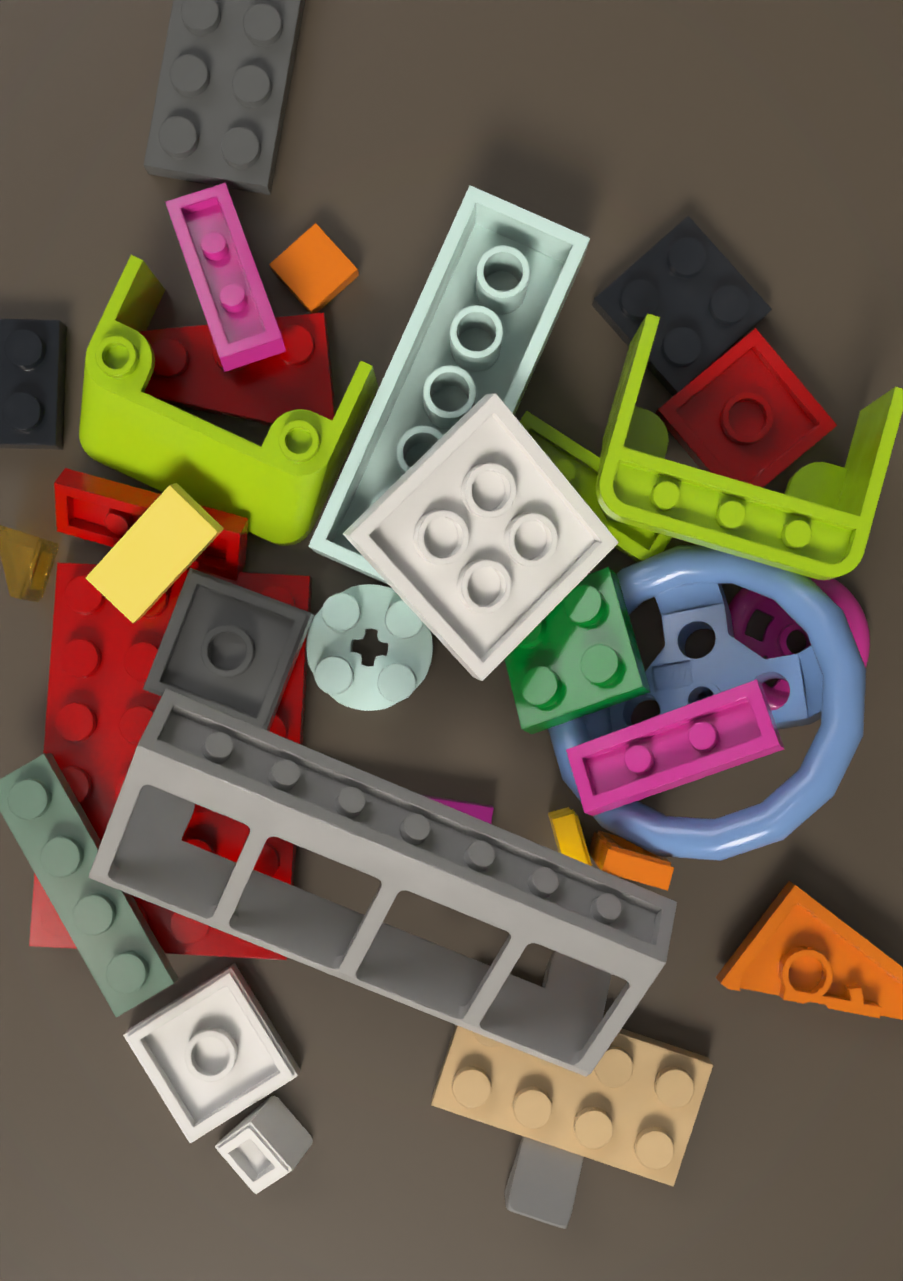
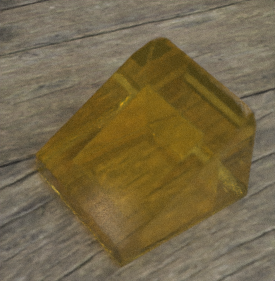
(26, 563)

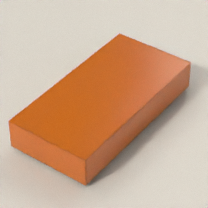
(629, 861)

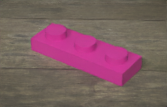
(225, 277)
(674, 748)

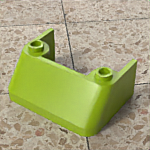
(161, 445)
(809, 530)

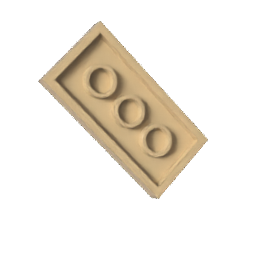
(625, 1113)

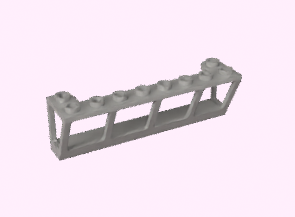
(409, 844)

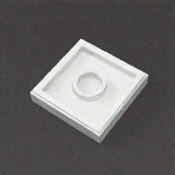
(212, 1053)

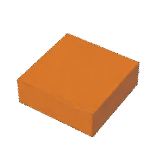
(314, 269)

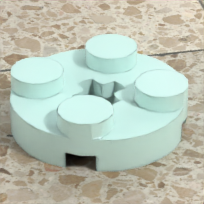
(341, 670)

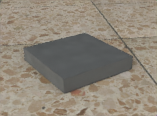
(229, 649)

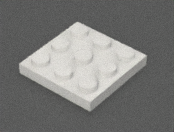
(482, 536)

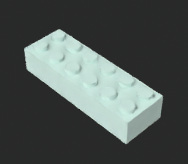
(468, 337)

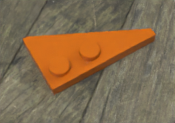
(816, 958)

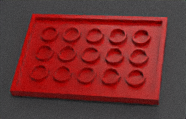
(99, 717)

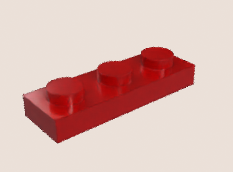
(107, 509)

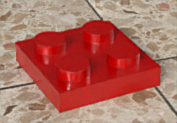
(746, 415)

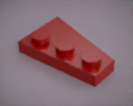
(193, 377)

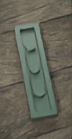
(98, 917)

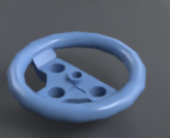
(823, 681)

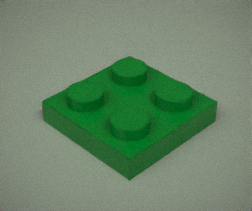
(577, 657)

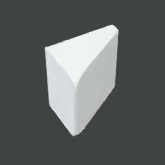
(265, 1145)

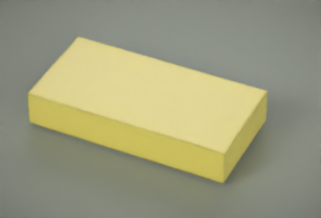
(154, 552)

